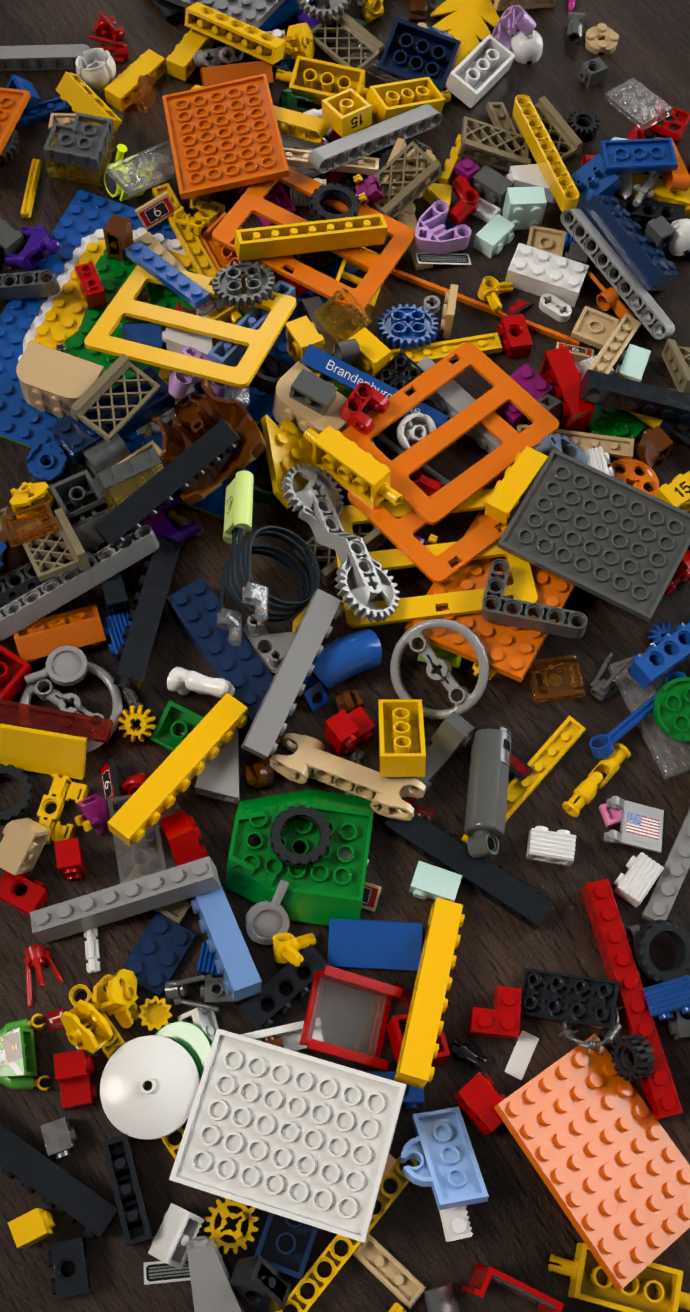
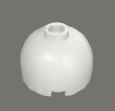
(527, 47)
(681, 238)
(413, 429)

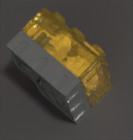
(80, 149)
(126, 477)

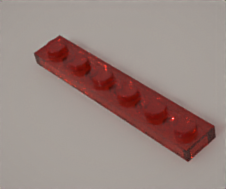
(55, 721)

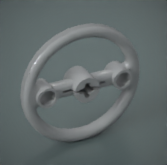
(432, 660)
(70, 699)

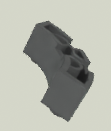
(444, 745)

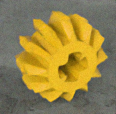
(128, 723)

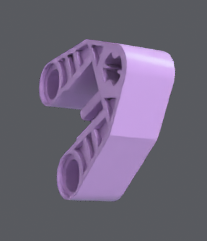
(512, 19)
(431, 232)
(180, 382)

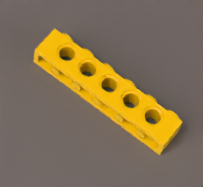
(235, 33)

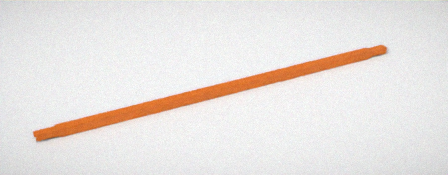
(482, 306)

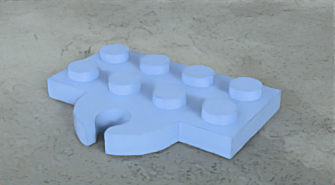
(444, 1159)

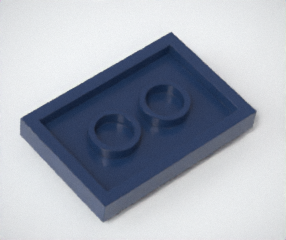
(159, 953)

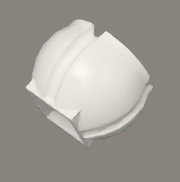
(96, 68)

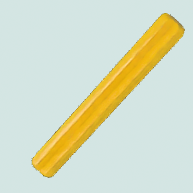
(31, 188)

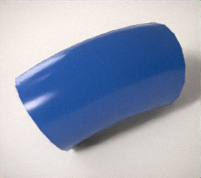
(347, 657)

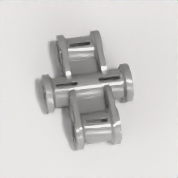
(214, 57)

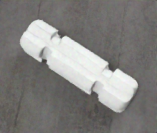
(92, 950)

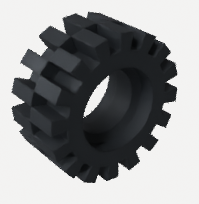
(587, 119)
(642, 1064)

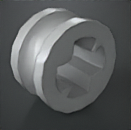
(432, 299)

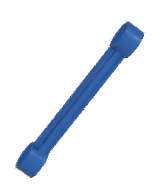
(625, 726)

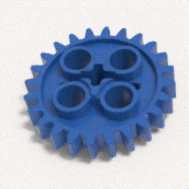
(407, 327)

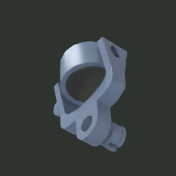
(561, 444)

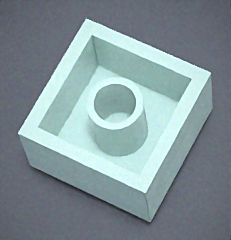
(524, 206)

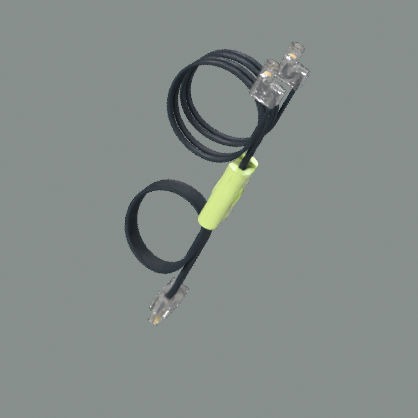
(237, 521)

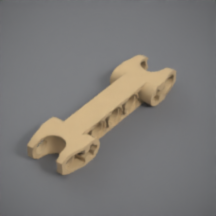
(312, 762)

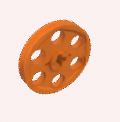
(629, 476)

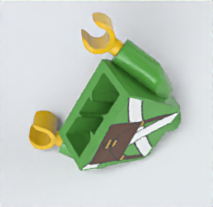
(18, 1055)

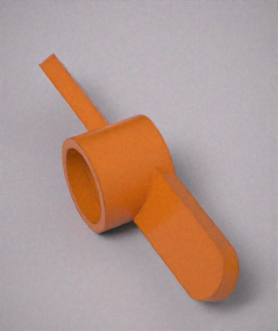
(609, 299)

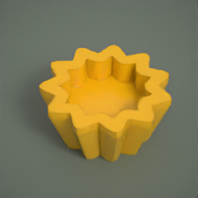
(154, 1013)

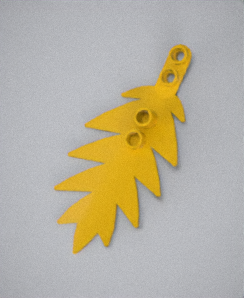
(466, 22)

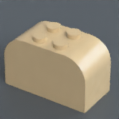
(54, 378)
(300, 414)

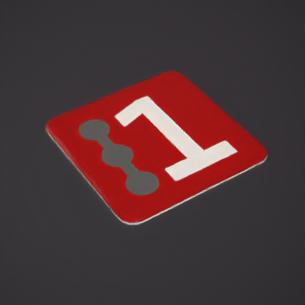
(429, 813)
(53, 1019)

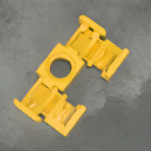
(203, 218)
(62, 791)

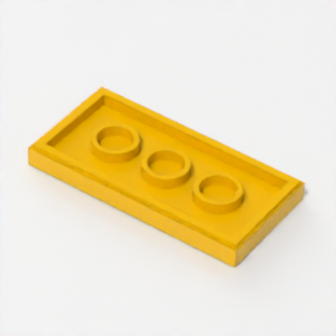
(43, 751)

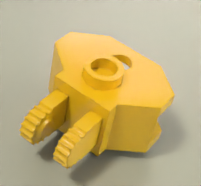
(299, 41)
(30, 495)
(119, 996)
(86, 1027)

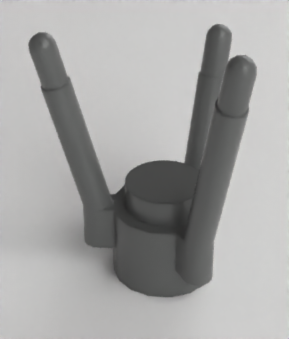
(602, 688)
(178, 989)

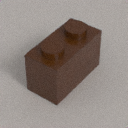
(118, 236)
(653, 447)

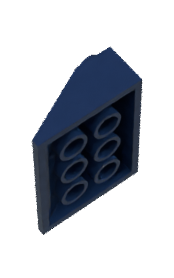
(419, 53)

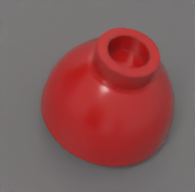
(133, 783)

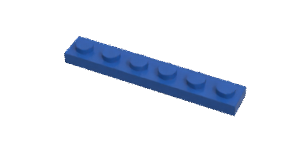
(167, 274)

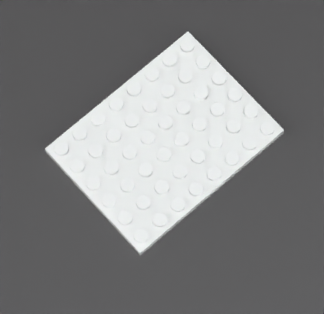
(289, 1134)

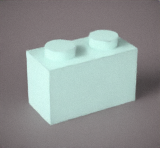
(494, 236)
(633, 363)
(434, 882)

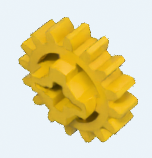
(238, 1235)

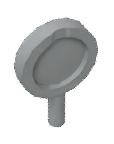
(64, 667)
(268, 918)

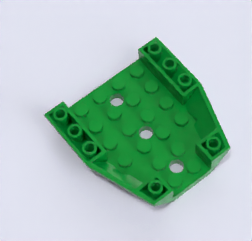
(314, 893)

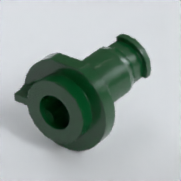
(289, 100)

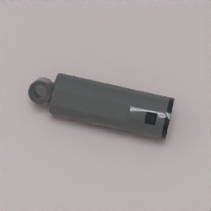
(487, 789)

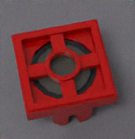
(672, 126)

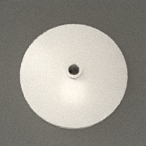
(172, 1094)

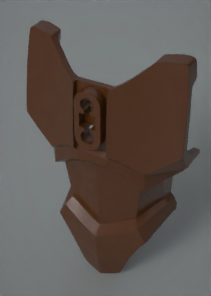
(196, 416)

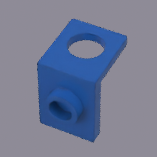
(314, 686)

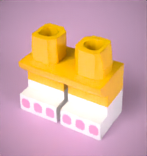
(217, 311)

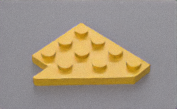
(284, 450)

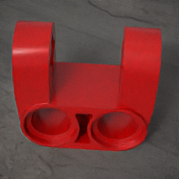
(357, 418)

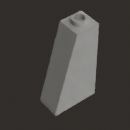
(221, 774)
(210, 1278)

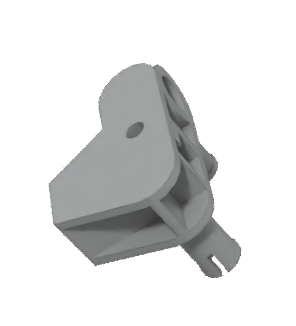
(262, 641)

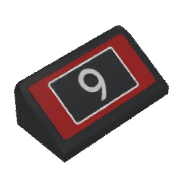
(110, 780)

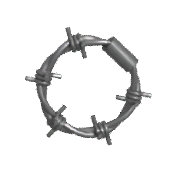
(591, 1044)

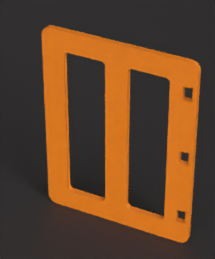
(377, 265)
(426, 384)
(401, 530)

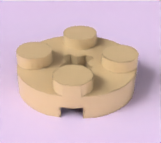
(607, 37)

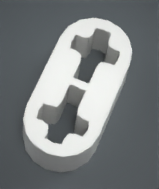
(555, 307)

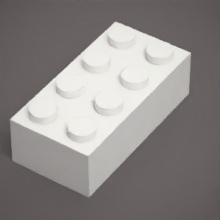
(479, 71)
(546, 273)

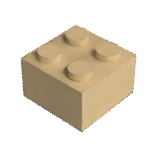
(22, 845)

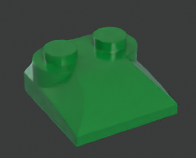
(175, 725)

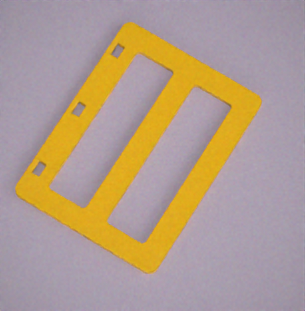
(258, 341)
(425, 606)

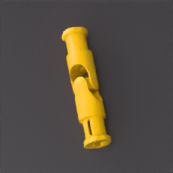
(588, 788)

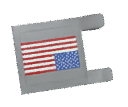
(639, 826)

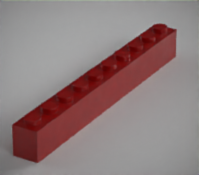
(635, 1015)

